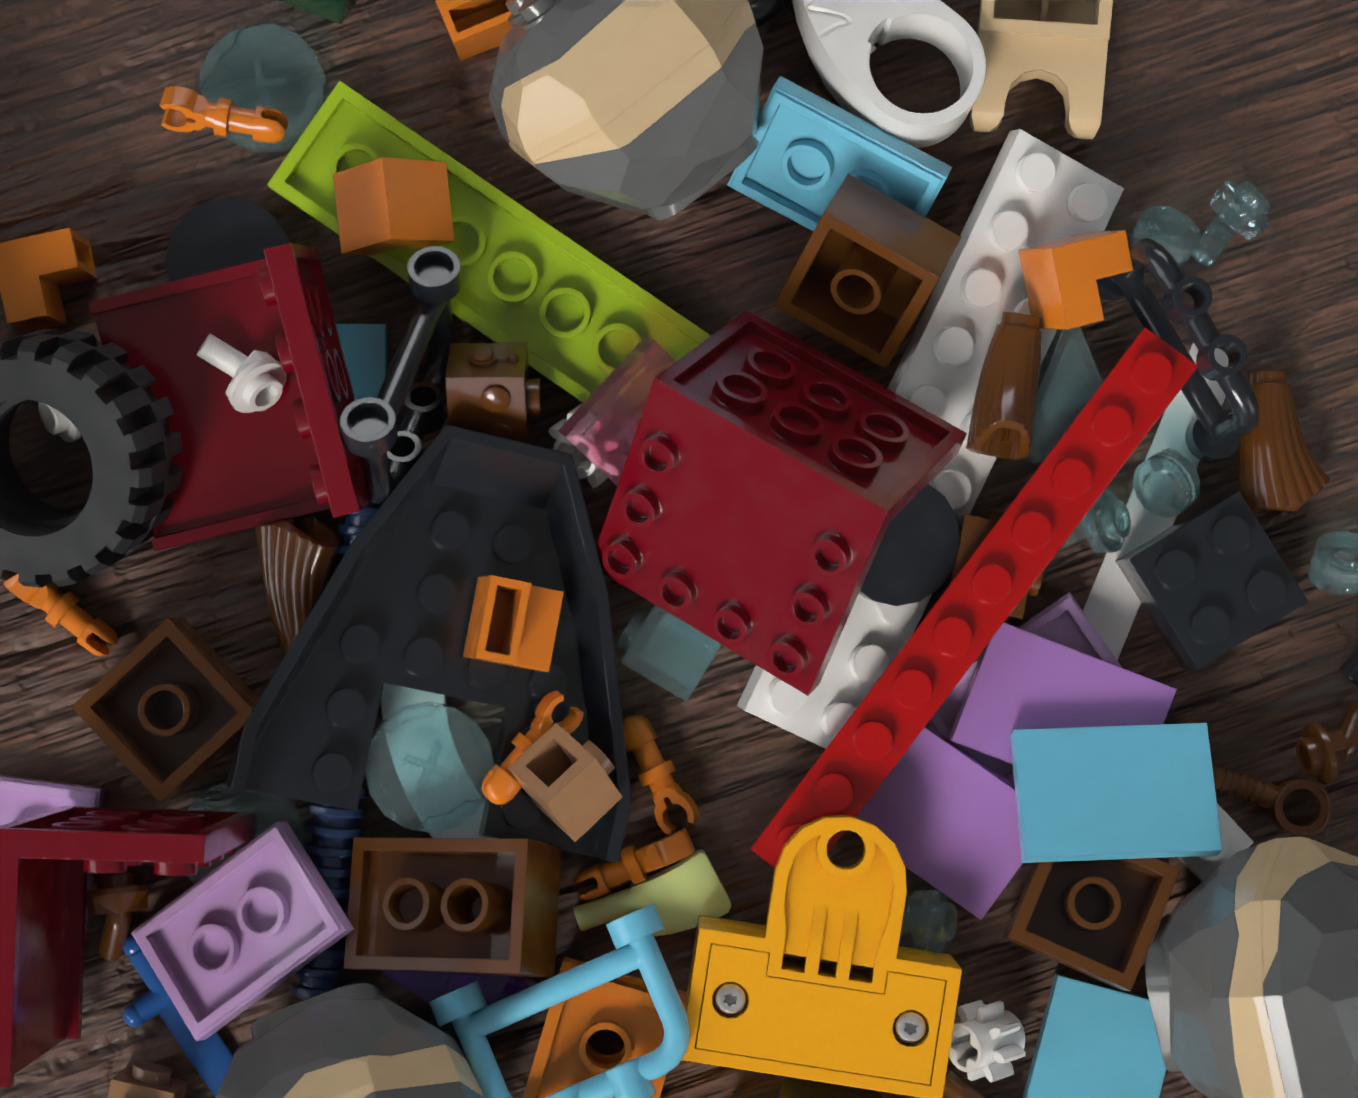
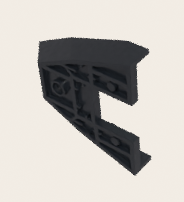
(403, 620)

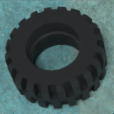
(127, 450)

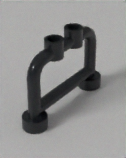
(370, 422)
(1214, 431)

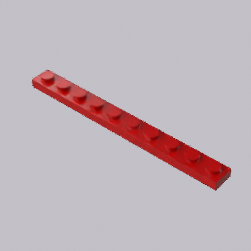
(985, 590)

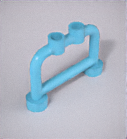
(631, 1079)

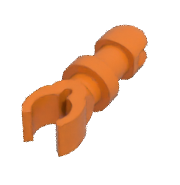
(191, 111)
(64, 611)
(656, 772)
(500, 784)
(636, 863)

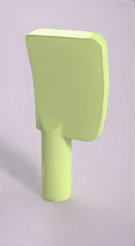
(678, 893)

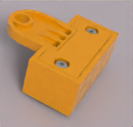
(825, 978)

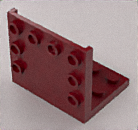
(235, 463)
(766, 493)
(45, 905)

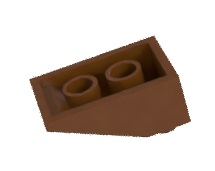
(454, 906)

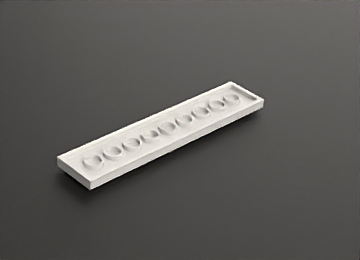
(1025, 202)

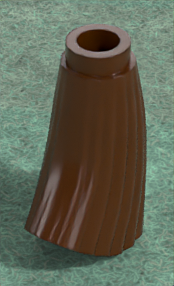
(1007, 390)
(1273, 459)
(295, 570)

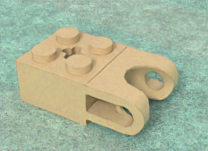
(1047, 42)

